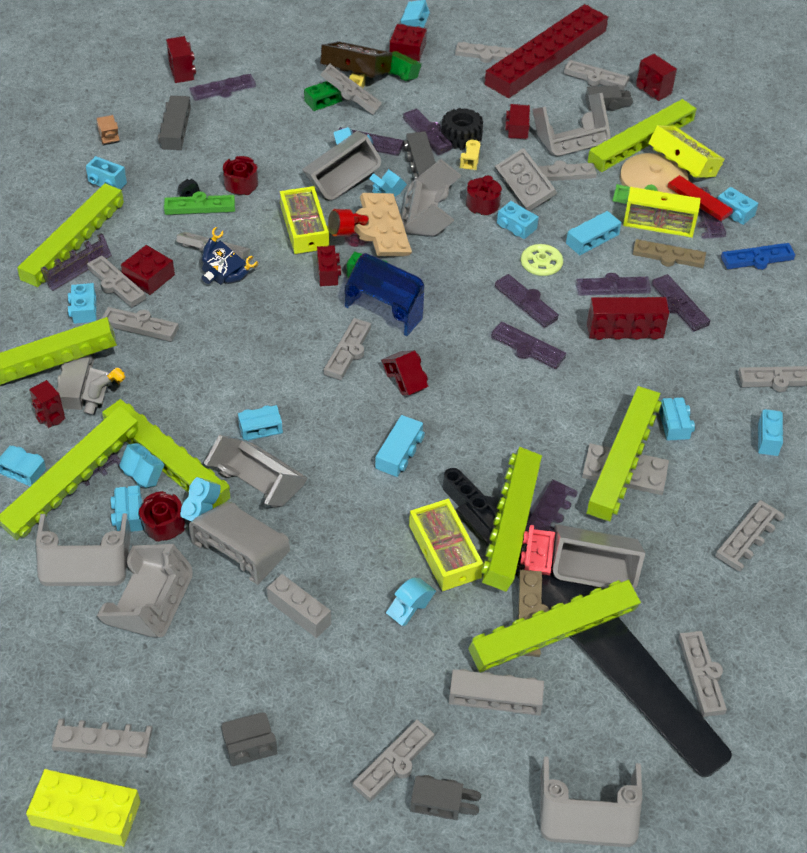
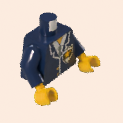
(223, 263)

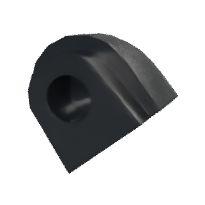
(188, 188)

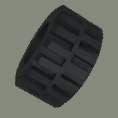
(461, 126)

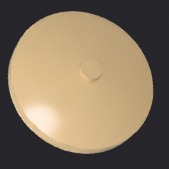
(650, 170)

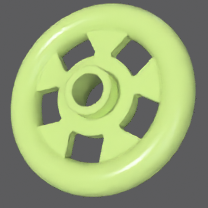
(538, 261)

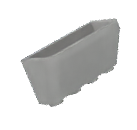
(343, 165)
(595, 557)

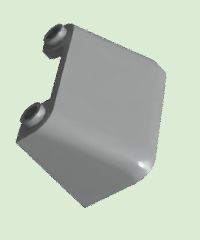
(240, 538)
(153, 591)

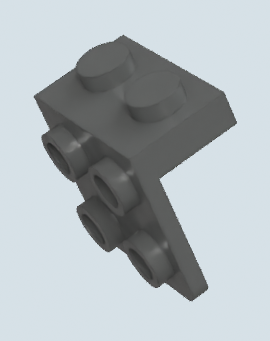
(249, 739)

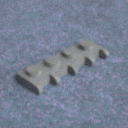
(747, 534)
(101, 740)

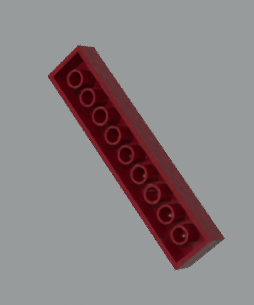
(545, 51)

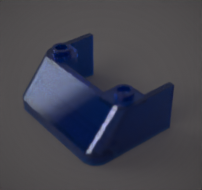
(389, 286)

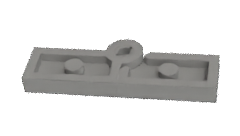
(483, 52)
(596, 75)
(350, 89)
(564, 171)
(190, 240)
(116, 281)
(141, 323)
(348, 349)
(776, 377)
(703, 673)
(394, 761)

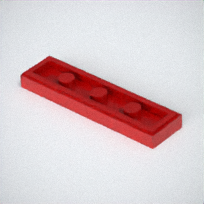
(707, 202)

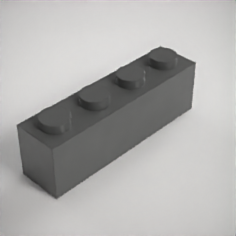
(175, 123)
(418, 152)

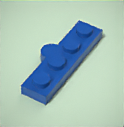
(758, 256)

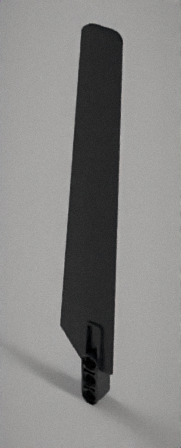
(612, 648)

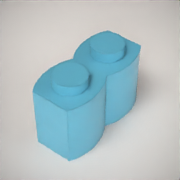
(21, 465)
(141, 465)
(201, 498)

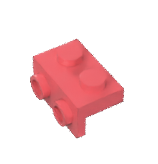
(539, 550)

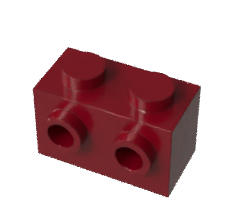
(518, 121)
(327, 265)
(47, 404)

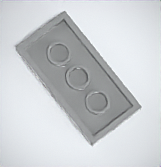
(526, 179)
(648, 476)

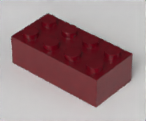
(627, 317)

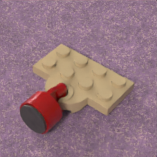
(375, 222)

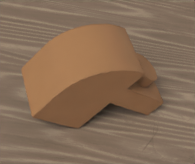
(108, 129)

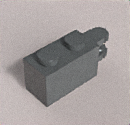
(613, 96)
(442, 798)

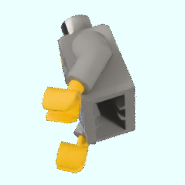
(97, 386)

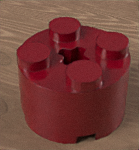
(240, 175)
(483, 195)
(162, 516)

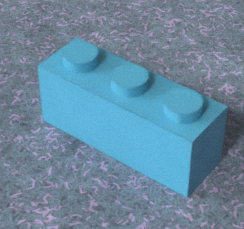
(593, 233)
(399, 446)

